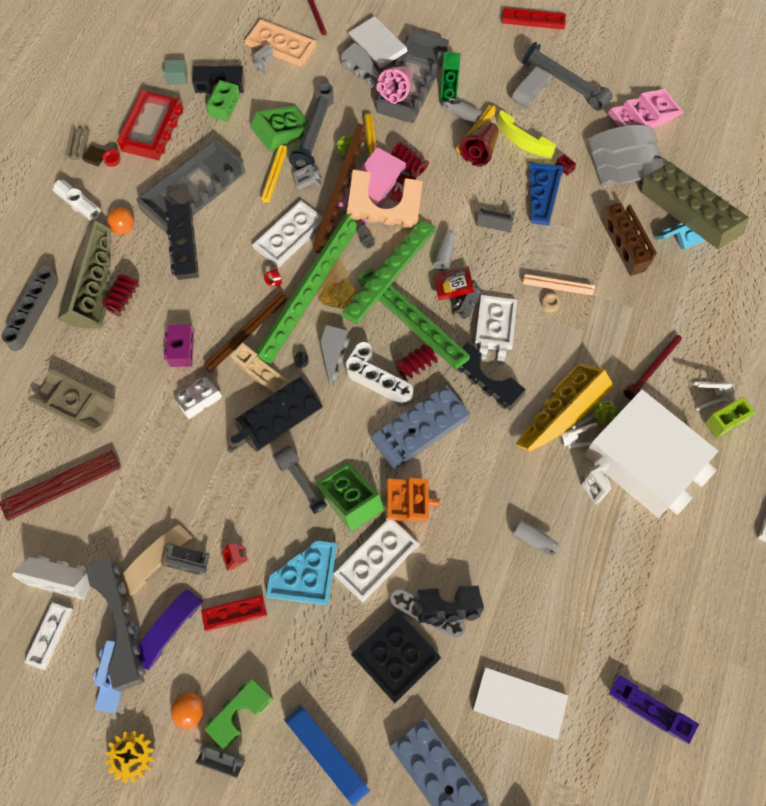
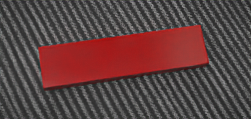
(534, 18)

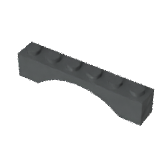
(125, 665)

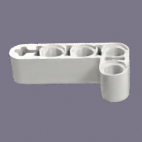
(382, 377)

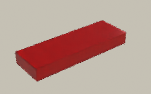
(234, 613)

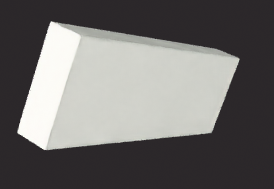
(48, 636)

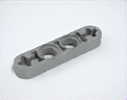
(401, 607)

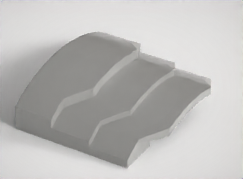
(624, 154)

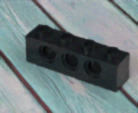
(189, 268)

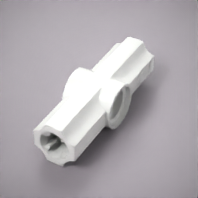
(76, 200)

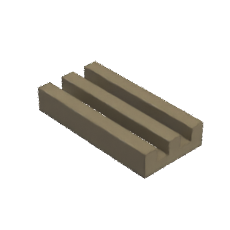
(69, 155)

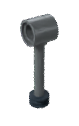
(285, 460)

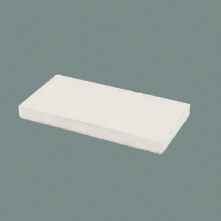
(378, 42)
(288, 234)
(376, 559)
(521, 703)

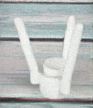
(721, 389)
(571, 435)

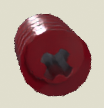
(414, 164)
(118, 294)
(416, 360)

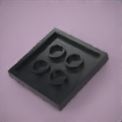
(396, 656)

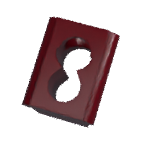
(568, 164)

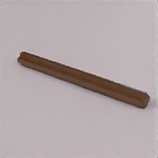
(245, 332)

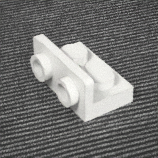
(596, 484)

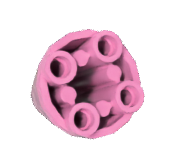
(395, 83)

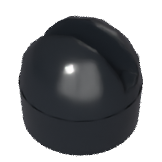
(305, 359)

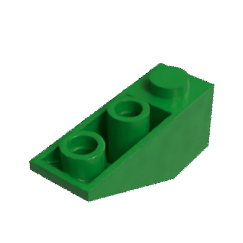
(450, 76)

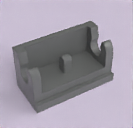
(495, 220)
(185, 559)

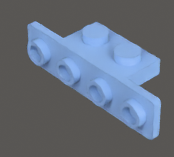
(108, 698)

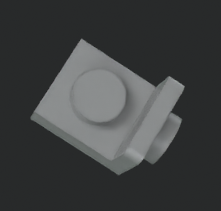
(262, 58)
(307, 176)

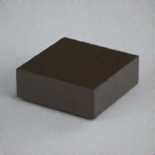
(93, 156)

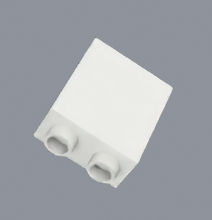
(653, 455)

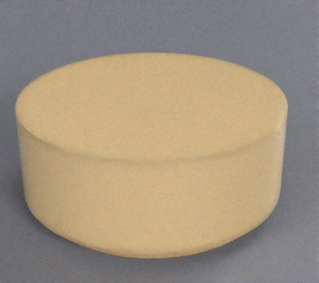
(551, 302)

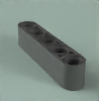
(43, 282)

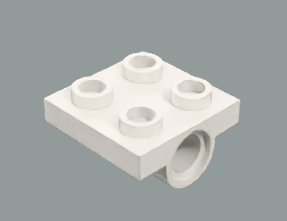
(197, 397)

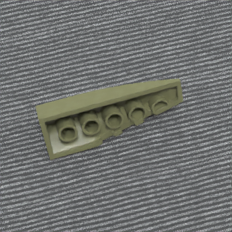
(88, 281)

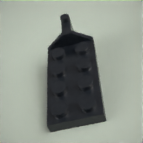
(275, 416)

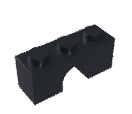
(207, 76)
(433, 608)

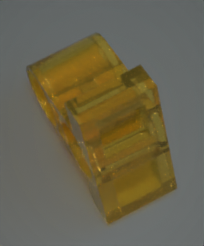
(337, 294)

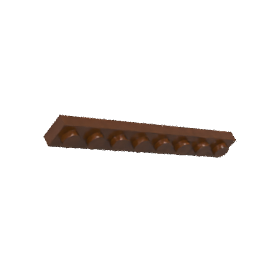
(338, 194)

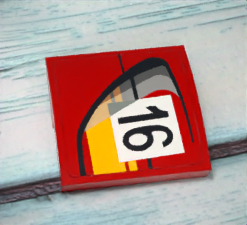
(453, 283)

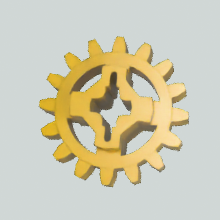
(128, 765)

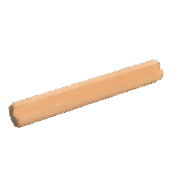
(558, 284)

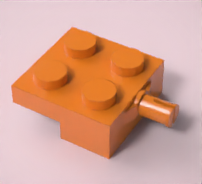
(408, 500)

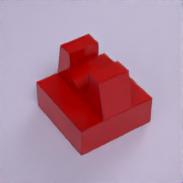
(232, 557)

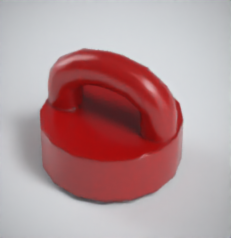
(111, 157)
(276, 277)

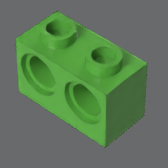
(223, 100)

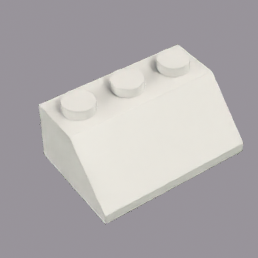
(53, 576)

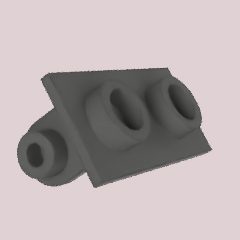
(462, 304)
(217, 760)

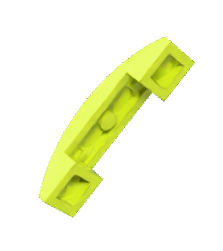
(540, 147)

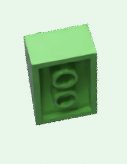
(279, 126)
(350, 496)

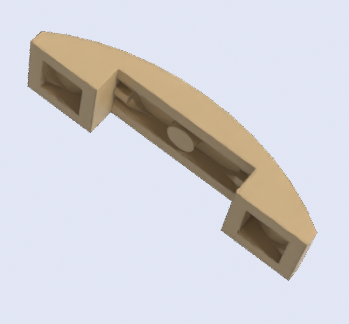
(258, 370)
(151, 559)

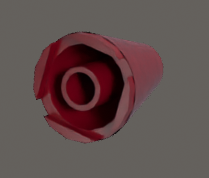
(480, 144)

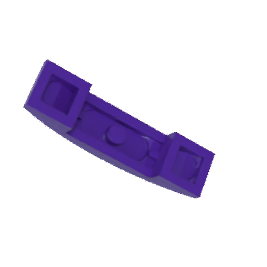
(167, 626)
(653, 711)

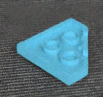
(306, 576)

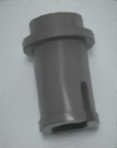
(367, 240)

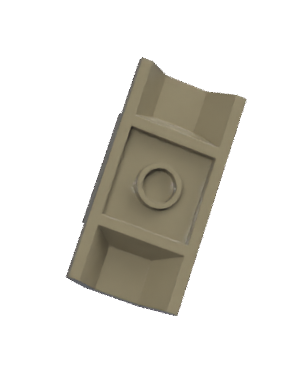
(74, 402)

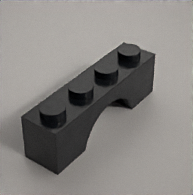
(506, 392)

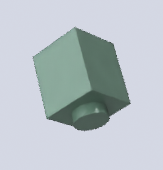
(175, 72)

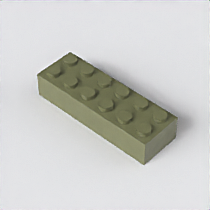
(694, 205)

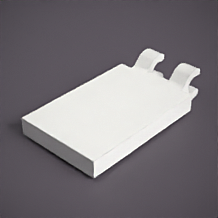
(496, 325)

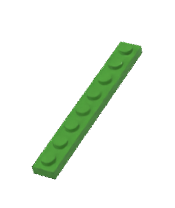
(388, 272)
(420, 324)

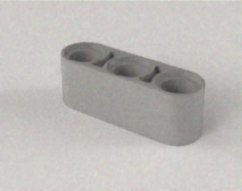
(531, 86)

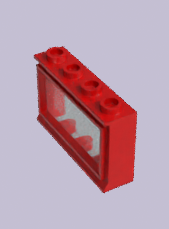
(150, 125)

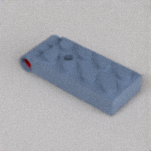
(430, 422)
(435, 768)

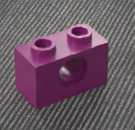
(182, 355)

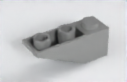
(359, 63)
(333, 345)

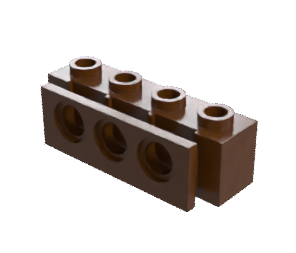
(625, 238)

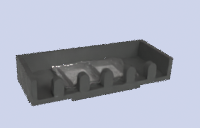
(425, 59)
(193, 182)

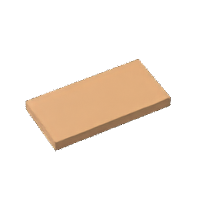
(284, 43)

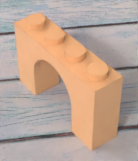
(403, 214)

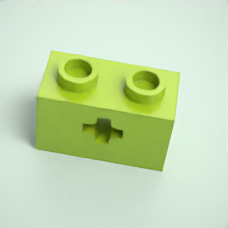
(730, 417)

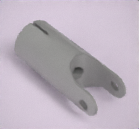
(463, 110)
(445, 252)
(535, 538)

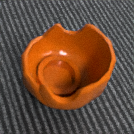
(120, 220)
(187, 710)

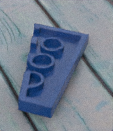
(544, 189)

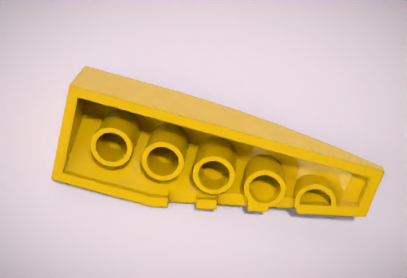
(569, 403)

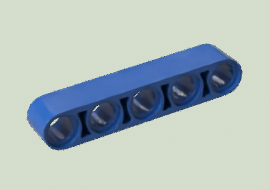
(327, 755)

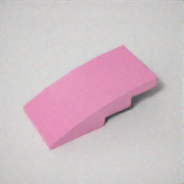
(649, 109)
(383, 175)

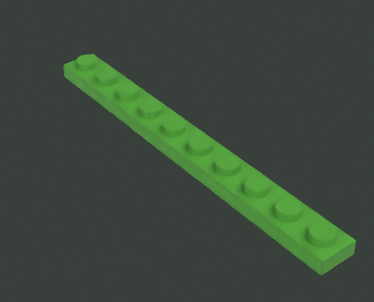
(306, 290)

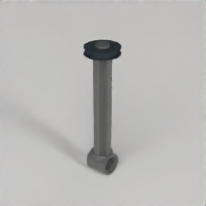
(598, 96)
(303, 157)

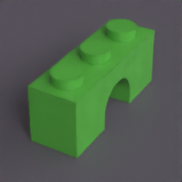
(222, 726)

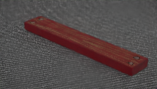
(59, 485)

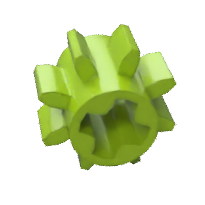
(343, 144)
(605, 412)

